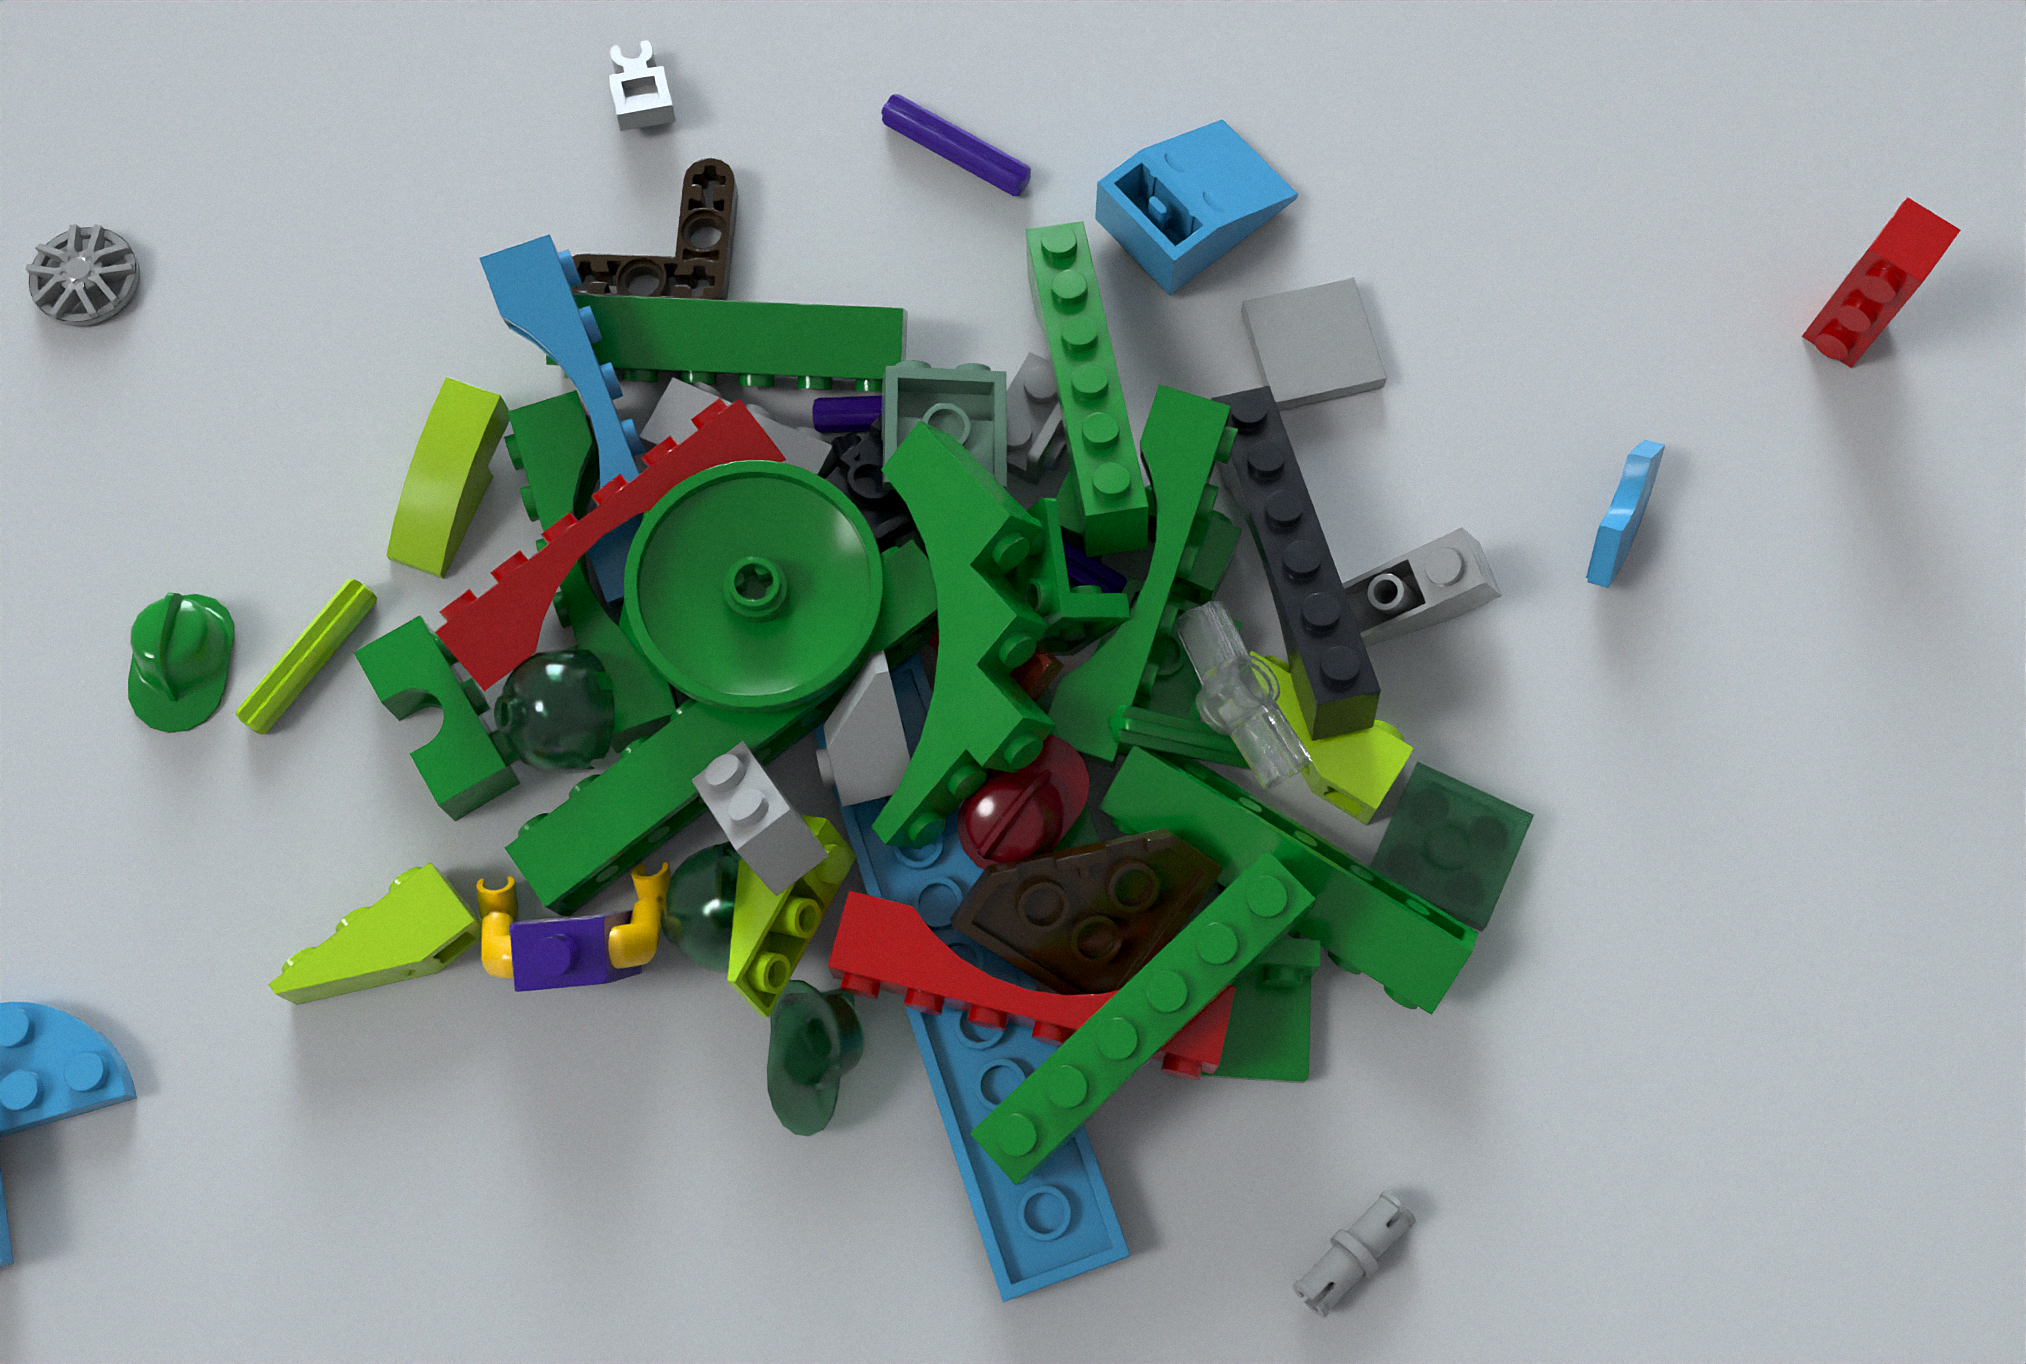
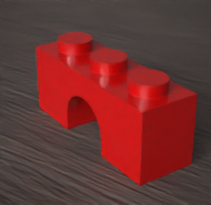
(1881, 282)

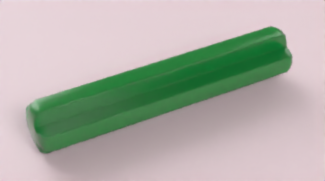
(1174, 736)

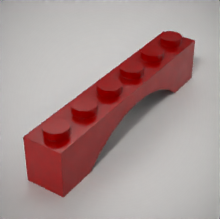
(505, 622)
(894, 951)

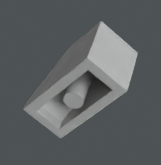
(865, 738)

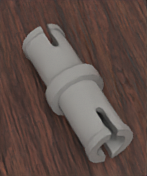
(1354, 1253)

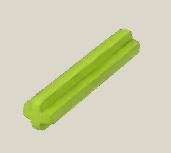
(306, 656)

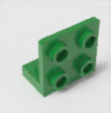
(1074, 614)
(1271, 1016)

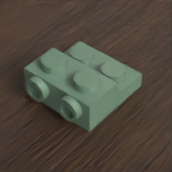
(958, 401)

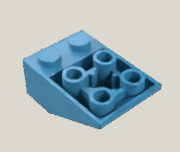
(1189, 201)

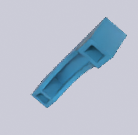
(537, 303)

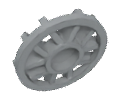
(83, 275)

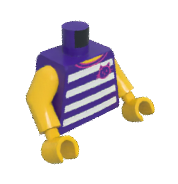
(572, 947)

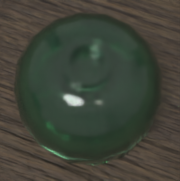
(556, 711)
(702, 905)

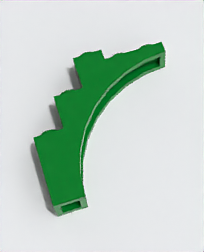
(985, 631)

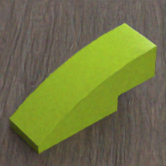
(447, 476)

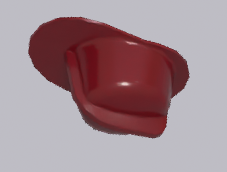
(1025, 810)

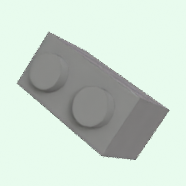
(759, 818)

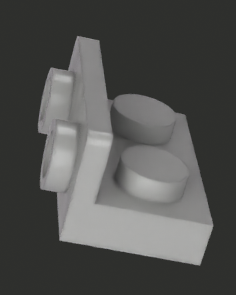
(1034, 421)

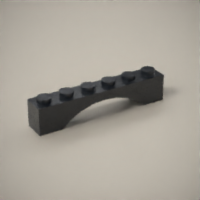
(1315, 617)

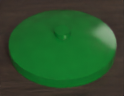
(754, 586)

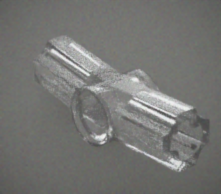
(1240, 695)

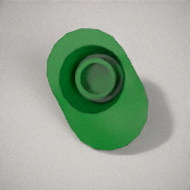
(179, 661)

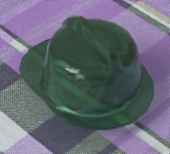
(811, 1046)

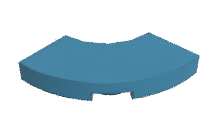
(1625, 513)

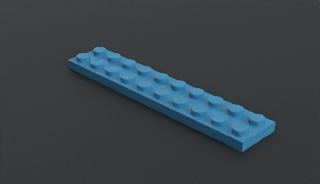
(1063, 1214)

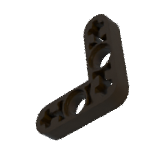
(690, 262)

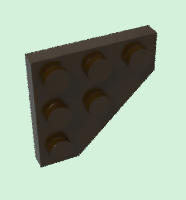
(1089, 911)

